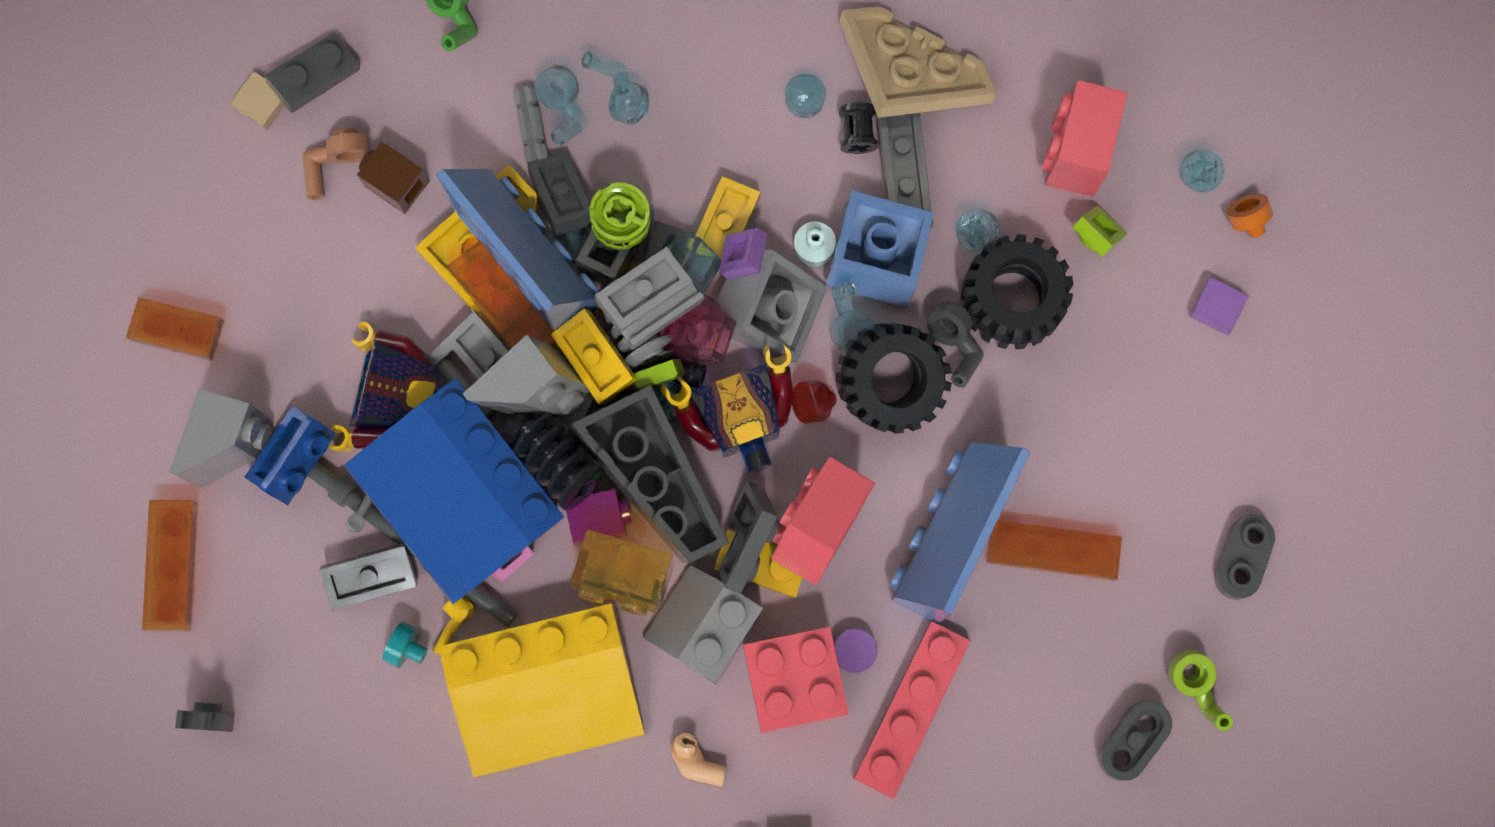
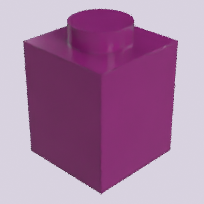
(601, 514)

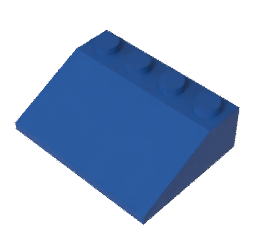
(453, 491)

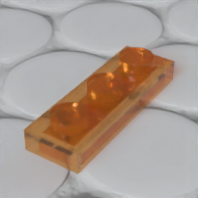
(498, 297)
(1054, 550)
(169, 565)

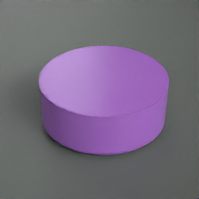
(855, 650)

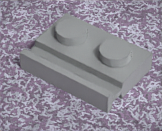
(649, 298)

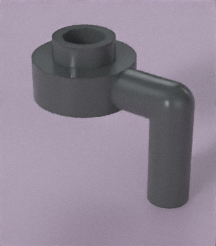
(951, 326)

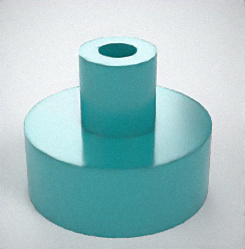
(403, 646)

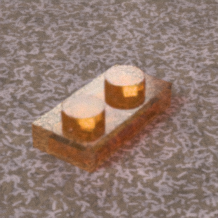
(175, 328)

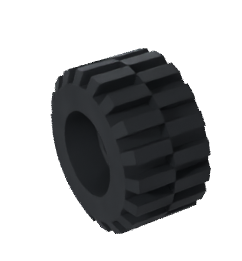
(1036, 265)
(927, 383)

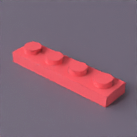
(912, 709)

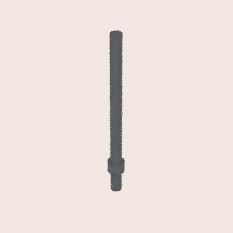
(345, 493)

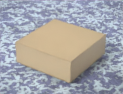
(257, 101)

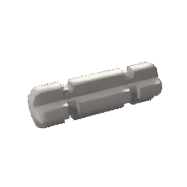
(530, 124)

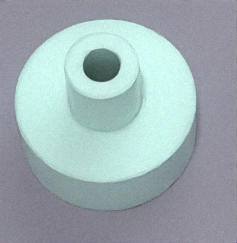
(814, 252)

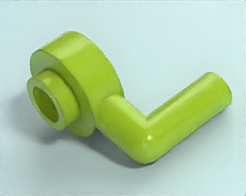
(1199, 685)

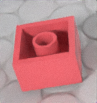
(1083, 138)
(820, 519)
(795, 680)

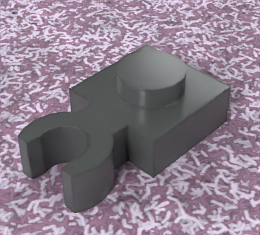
(205, 717)

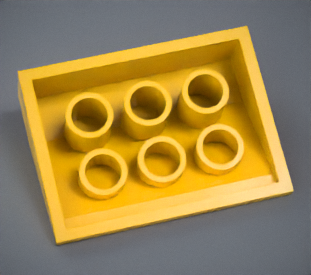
(542, 690)

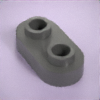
(1244, 555)
(1135, 742)

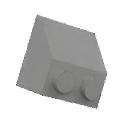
(773, 305)
(530, 381)
(219, 438)
(703, 624)

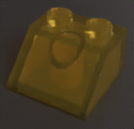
(622, 573)

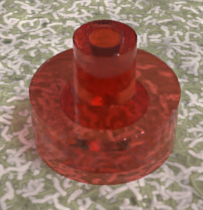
(812, 401)

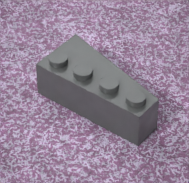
(651, 469)

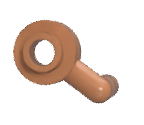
(343, 147)

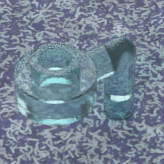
(556, 98)
(629, 99)
(842, 297)

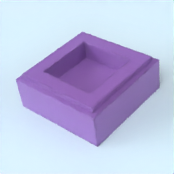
(743, 253)
(1219, 306)

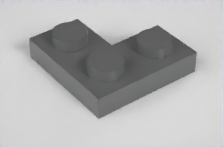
(754, 525)

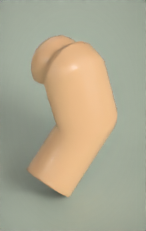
(692, 763)

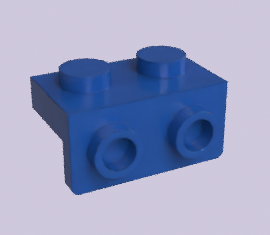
(290, 455)

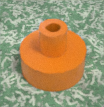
(1250, 214)

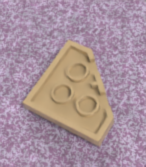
(911, 68)

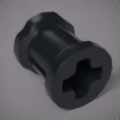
(858, 128)

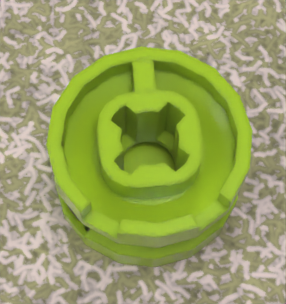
(620, 215)

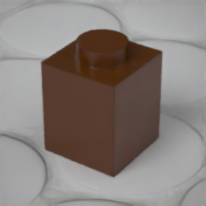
(392, 177)

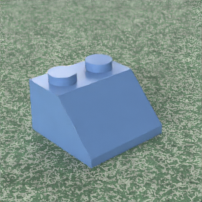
(881, 248)

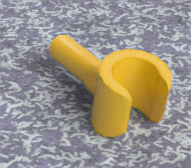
(460, 613)

